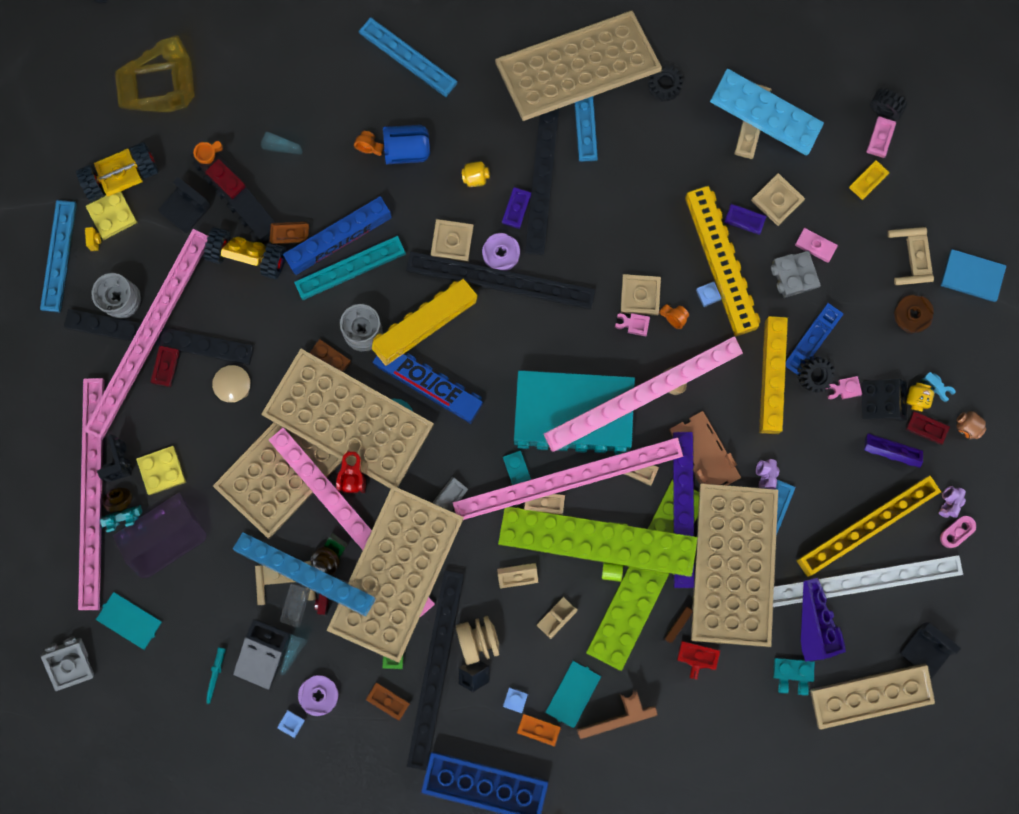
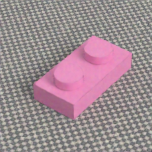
(881, 137)

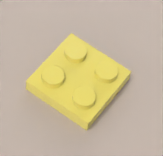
(111, 215)
(161, 470)

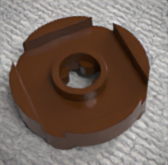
(924, 315)

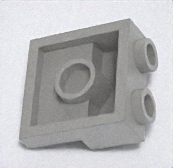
(795, 274)
(67, 663)

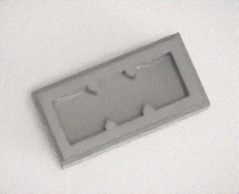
(450, 493)

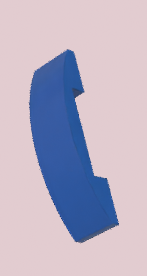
(813, 337)

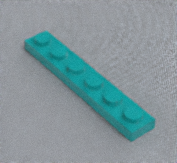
(350, 268)

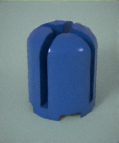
(406, 144)

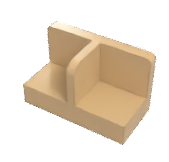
(557, 617)

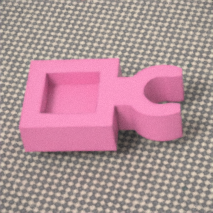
(636, 324)
(847, 388)

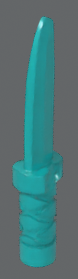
(216, 668)

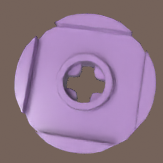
(505, 242)
(312, 686)

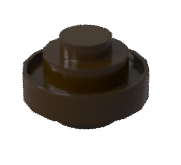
(117, 499)
(325, 560)

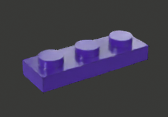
(893, 450)

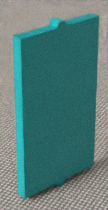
(129, 620)
(573, 694)

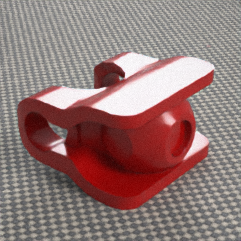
(350, 478)

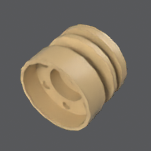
(477, 640)

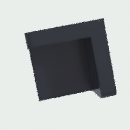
(474, 675)

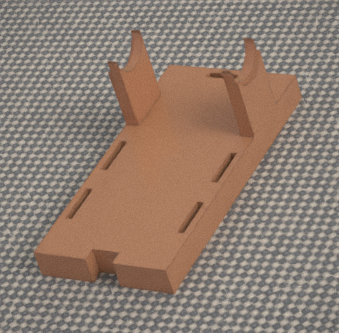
(709, 462)
(633, 714)

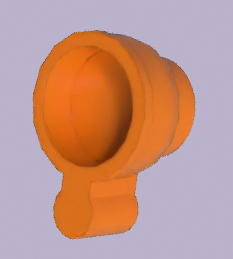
(366, 143)
(205, 152)
(675, 316)

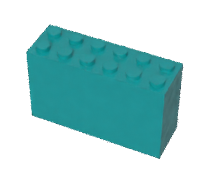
(555, 398)

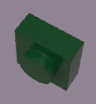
(336, 544)

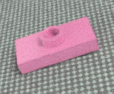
(816, 245)

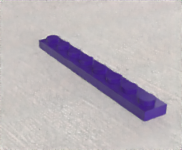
(683, 498)

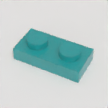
(516, 468)

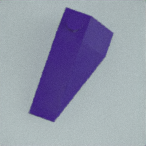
(818, 632)

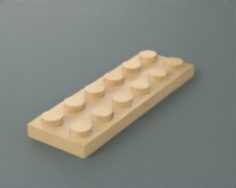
(872, 696)

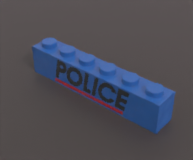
(337, 235)
(433, 386)

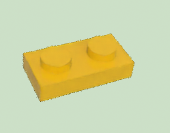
(869, 180)

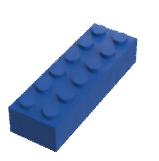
(483, 785)

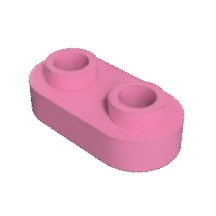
(957, 532)

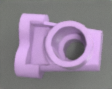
(769, 472)
(954, 500)

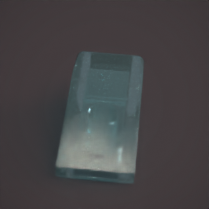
(275, 143)
(294, 649)

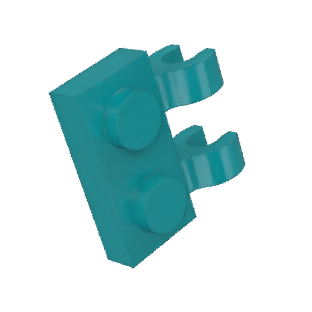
(114, 519)
(793, 670)

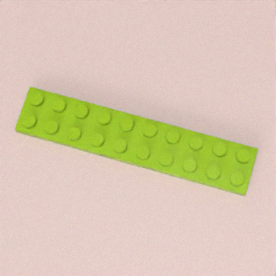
(598, 541)
(634, 598)

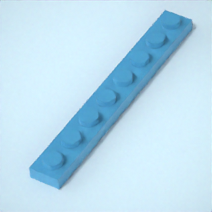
(304, 574)

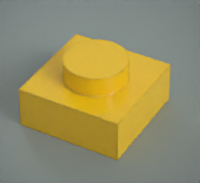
(92, 238)

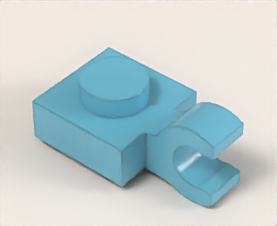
(937, 386)

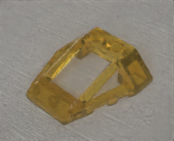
(179, 62)

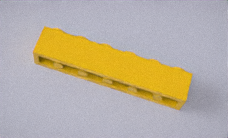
(424, 321)
(773, 375)

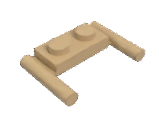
(918, 255)
(266, 576)

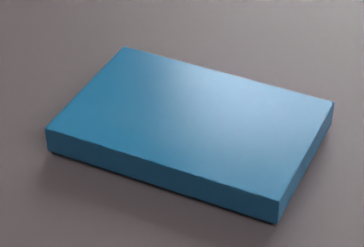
(973, 275)

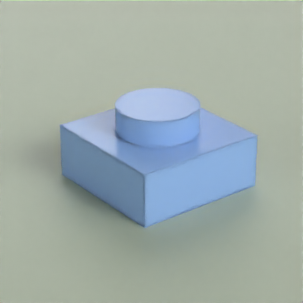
(708, 294)
(515, 700)
(291, 724)

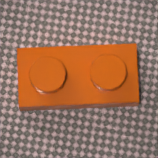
(538, 730)

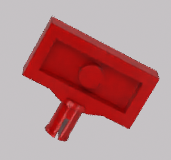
(698, 657)

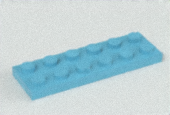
(766, 112)

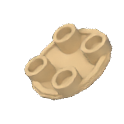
(231, 383)

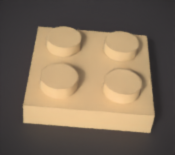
(778, 199)
(452, 240)
(640, 294)

